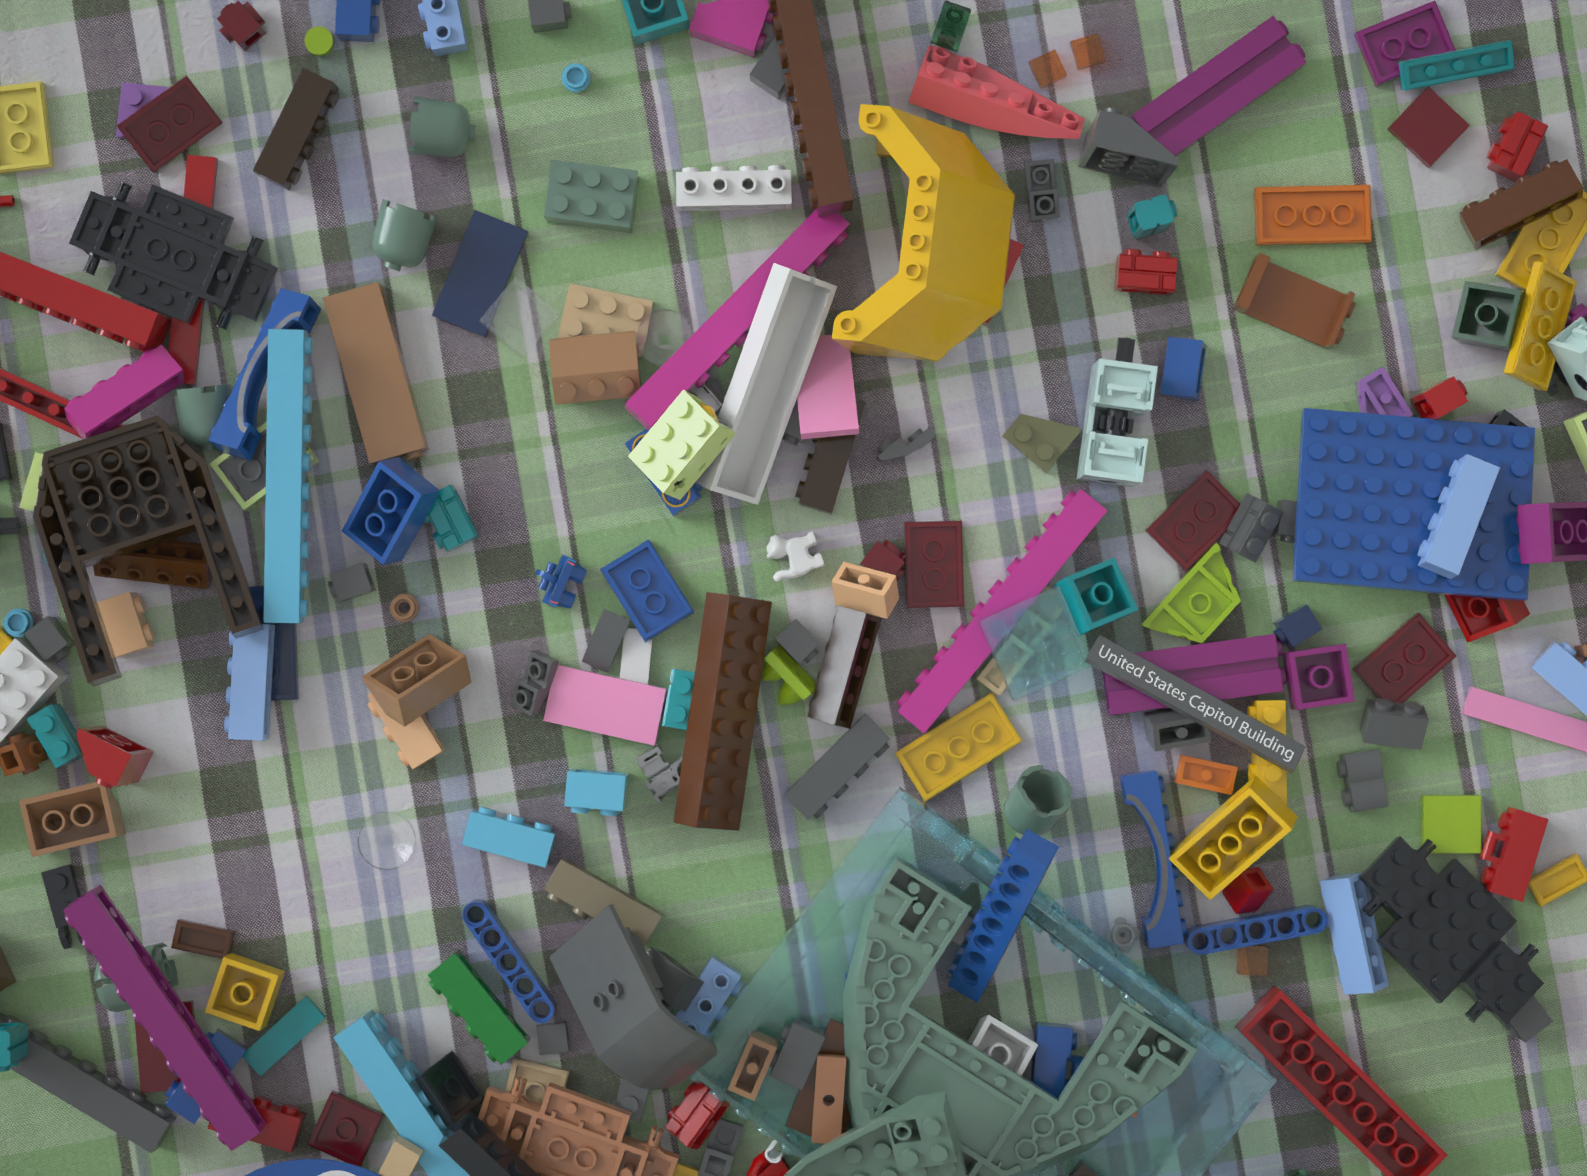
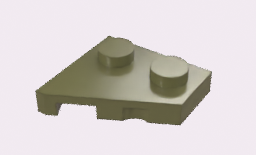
(1040, 439)

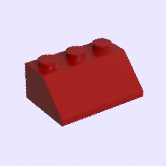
(1485, 615)
(112, 756)

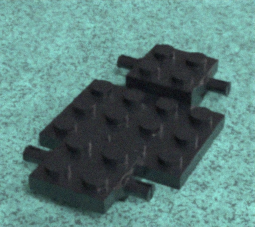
(172, 255)
(1449, 931)

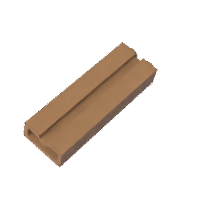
(376, 374)

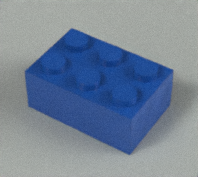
(390, 510)

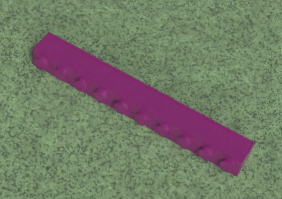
(164, 1017)

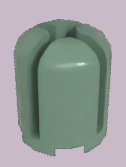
(108, 994)

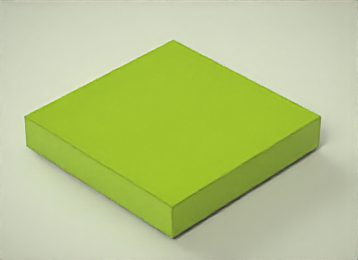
(1452, 822)

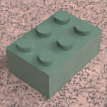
(591, 196)

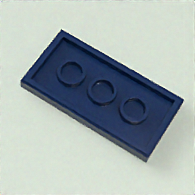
(479, 271)
(285, 654)

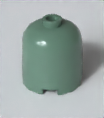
(440, 128)
(402, 235)
(200, 412)
(1037, 800)

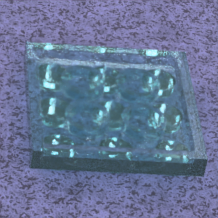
(1035, 643)

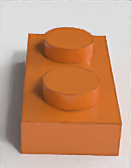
(1205, 774)

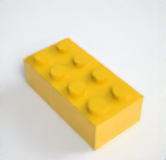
(1233, 837)

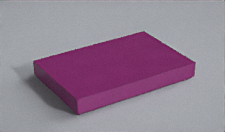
(1403, 38)

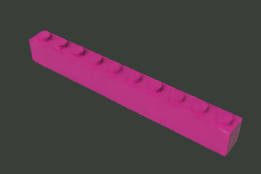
(733, 319)
(1025, 579)

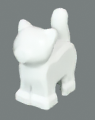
(797, 551)

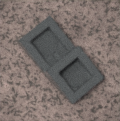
(606, 641)
(720, 1149)

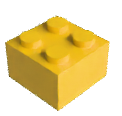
(244, 991)

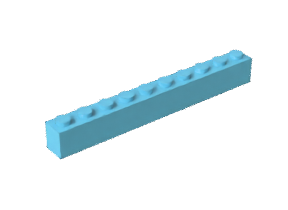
(287, 476)

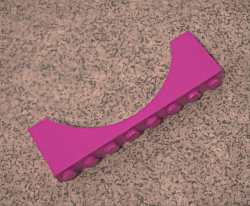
(732, 24)

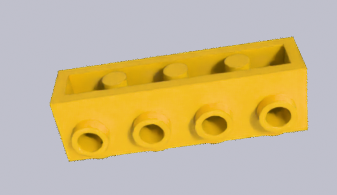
(1273, 715)

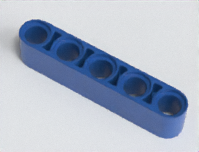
(1269, 932)
(510, 975)

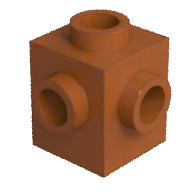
(26, 751)

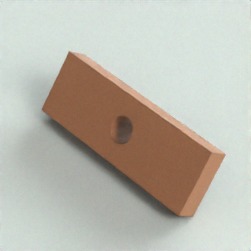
(828, 1081)

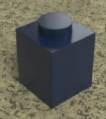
(1296, 626)

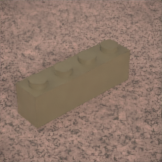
(593, 894)

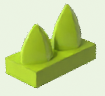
(797, 683)

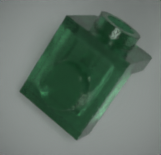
(951, 26)

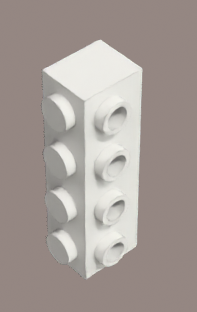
(733, 189)

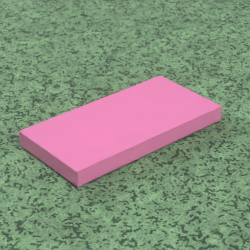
(828, 393)
(605, 705)

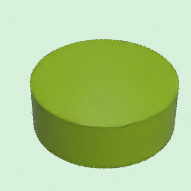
(319, 41)

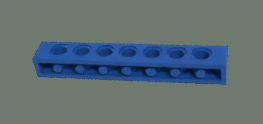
(1002, 913)

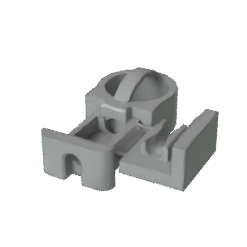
(659, 772)

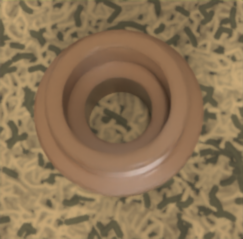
(395, 607)

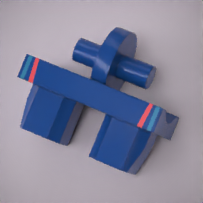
(565, 570)

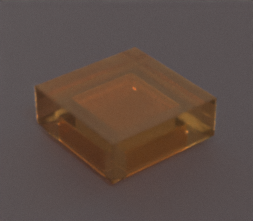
(1087, 51)
(1047, 69)
(1252, 960)

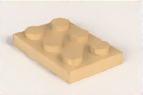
(600, 312)

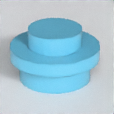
(576, 77)
(18, 622)

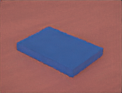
(647, 591)

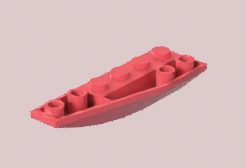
(988, 99)

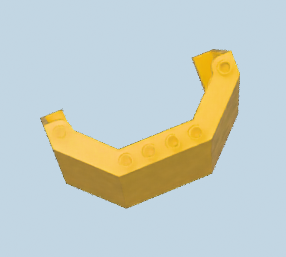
(950, 243)

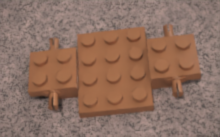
(573, 1134)

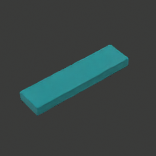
(1456, 65)

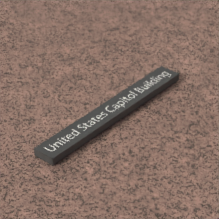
(1195, 704)

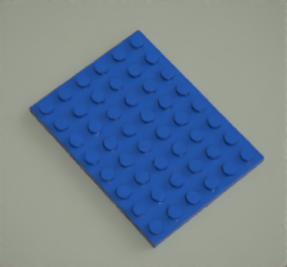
(1377, 483)

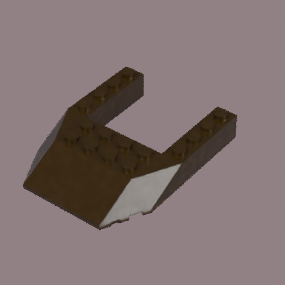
(122, 497)

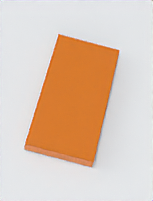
(1312, 215)

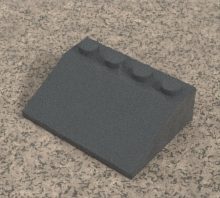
(1125, 150)

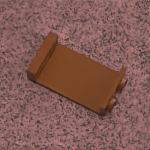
(1294, 303)

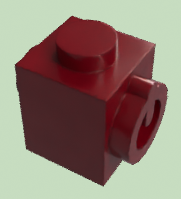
(241, 24)
(885, 558)

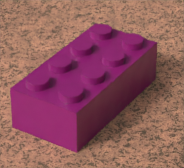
(1552, 532)

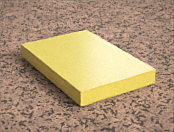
(24, 128)

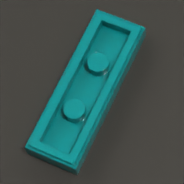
(283, 1035)

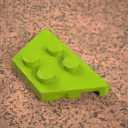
(1197, 600)

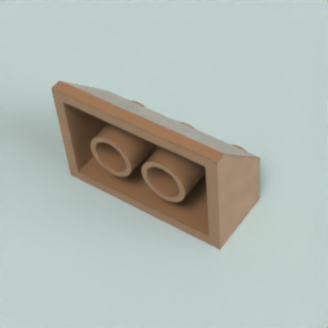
(594, 367)
(418, 679)
(71, 818)

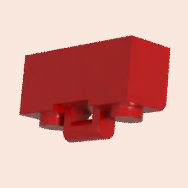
(1516, 855)

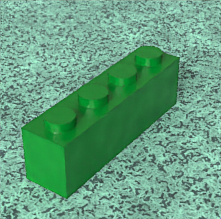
(478, 1007)

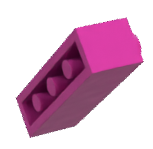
(124, 393)

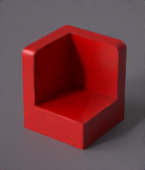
(1248, 891)

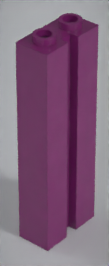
(1221, 87)
(1218, 668)

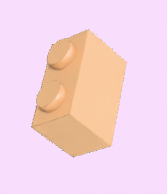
(865, 590)
(127, 624)

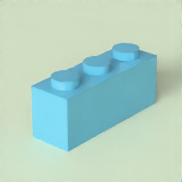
(509, 837)

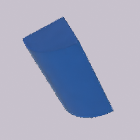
(1183, 368)

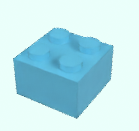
(596, 791)

